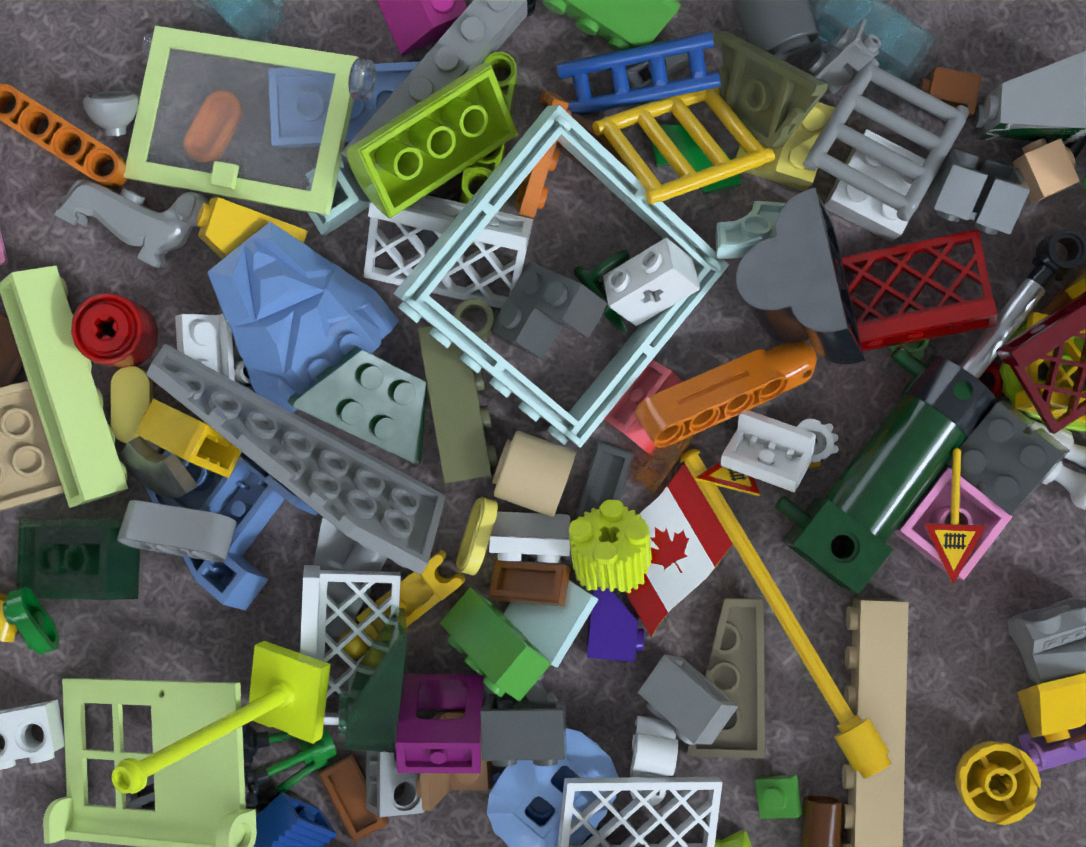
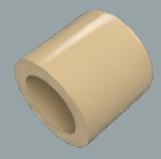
(533, 473)

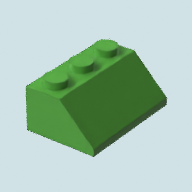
(619, 22)

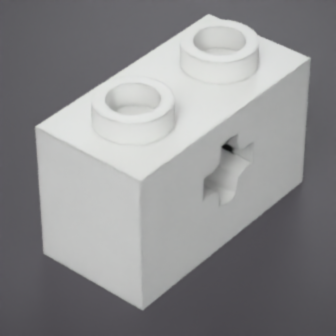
(651, 282)

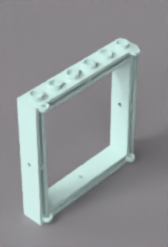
(642, 345)

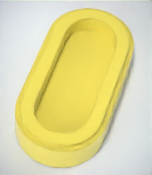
(129, 400)
(476, 535)

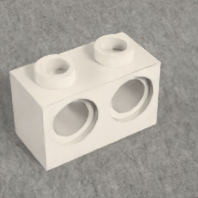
(16, 731)

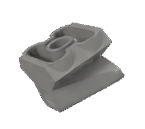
(1052, 639)

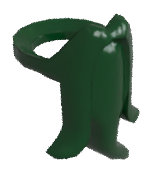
(594, 278)

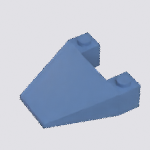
(251, 500)

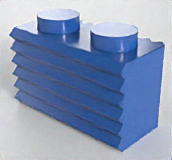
(292, 824)

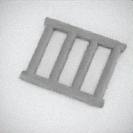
(922, 175)

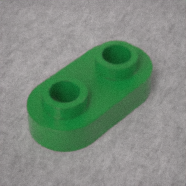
(31, 620)

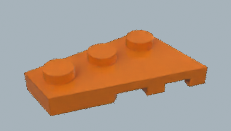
(531, 191)

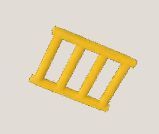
(689, 178)

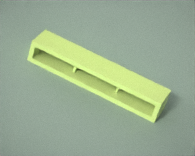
(63, 386)

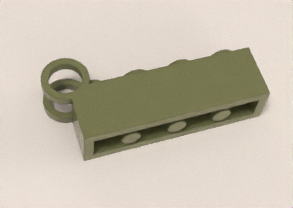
(456, 403)

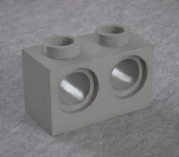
(381, 783)

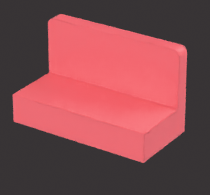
(622, 416)

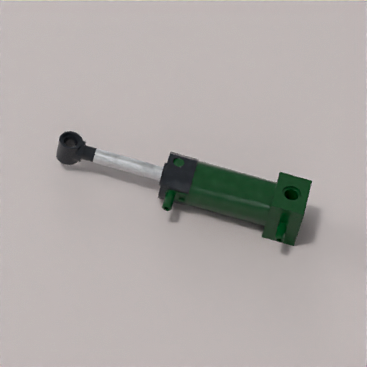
(914, 440)

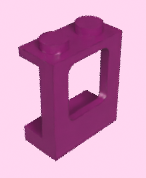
(440, 743)

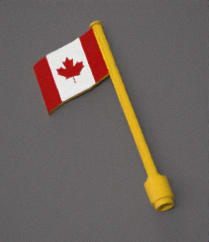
(688, 538)

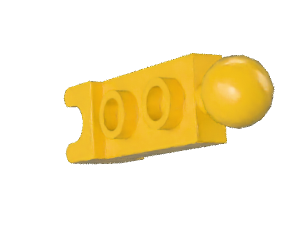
(417, 596)

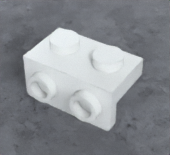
(769, 450)
(530, 534)

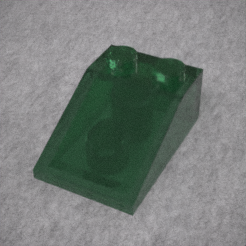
(76, 560)
(373, 695)

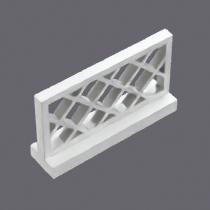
(436, 215)
(315, 619)
(651, 786)

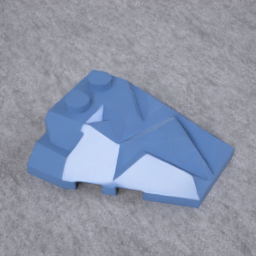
(293, 312)

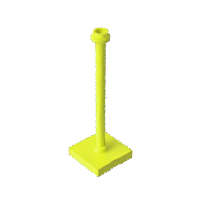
(284, 694)

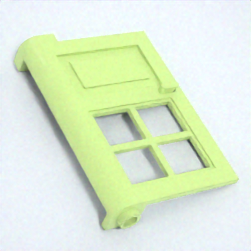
(195, 798)

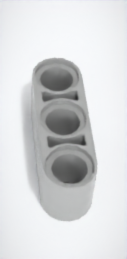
(177, 531)

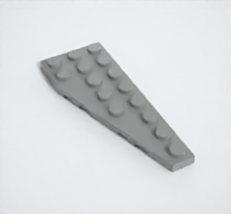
(336, 479)

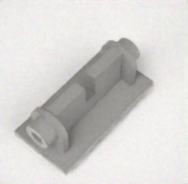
(849, 47)

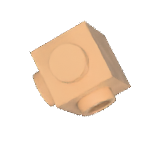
(1047, 168)

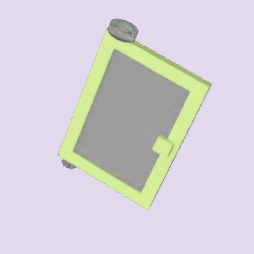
(245, 118)

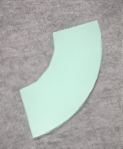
(739, 236)

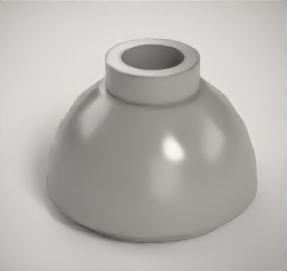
(111, 110)

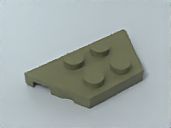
(765, 90)

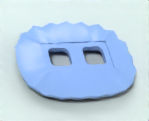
(525, 781)

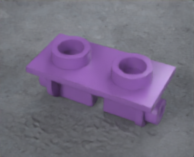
(1054, 753)

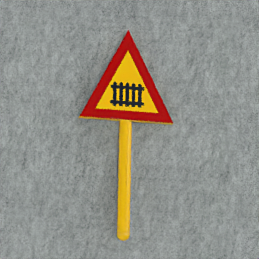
(734, 480)
(953, 540)

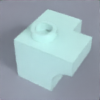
(347, 202)

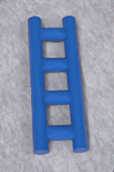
(655, 55)

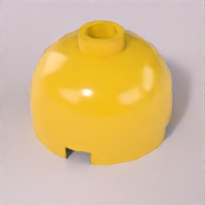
(997, 782)

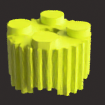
(610, 548)

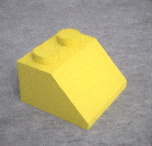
(789, 159)

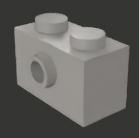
(687, 700)

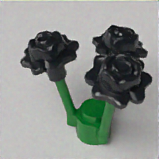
(314, 754)

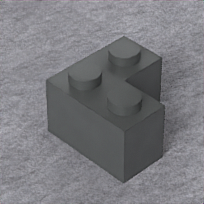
(542, 305)
(523, 731)

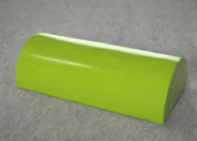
(432, 141)

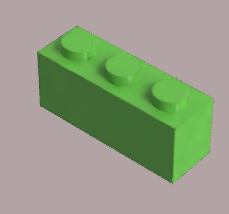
(494, 646)

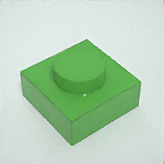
(778, 796)

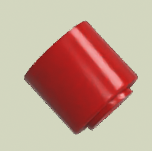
(134, 327)

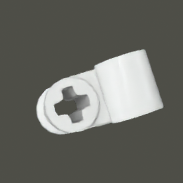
(653, 752)

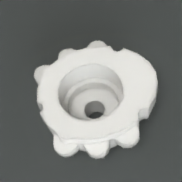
(825, 444)

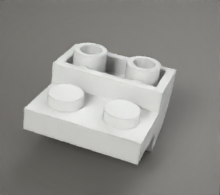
(212, 344)

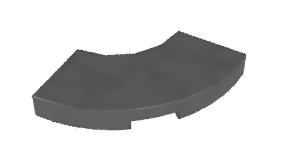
(157, 472)

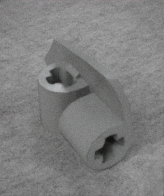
(341, 552)

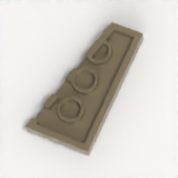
(739, 672)

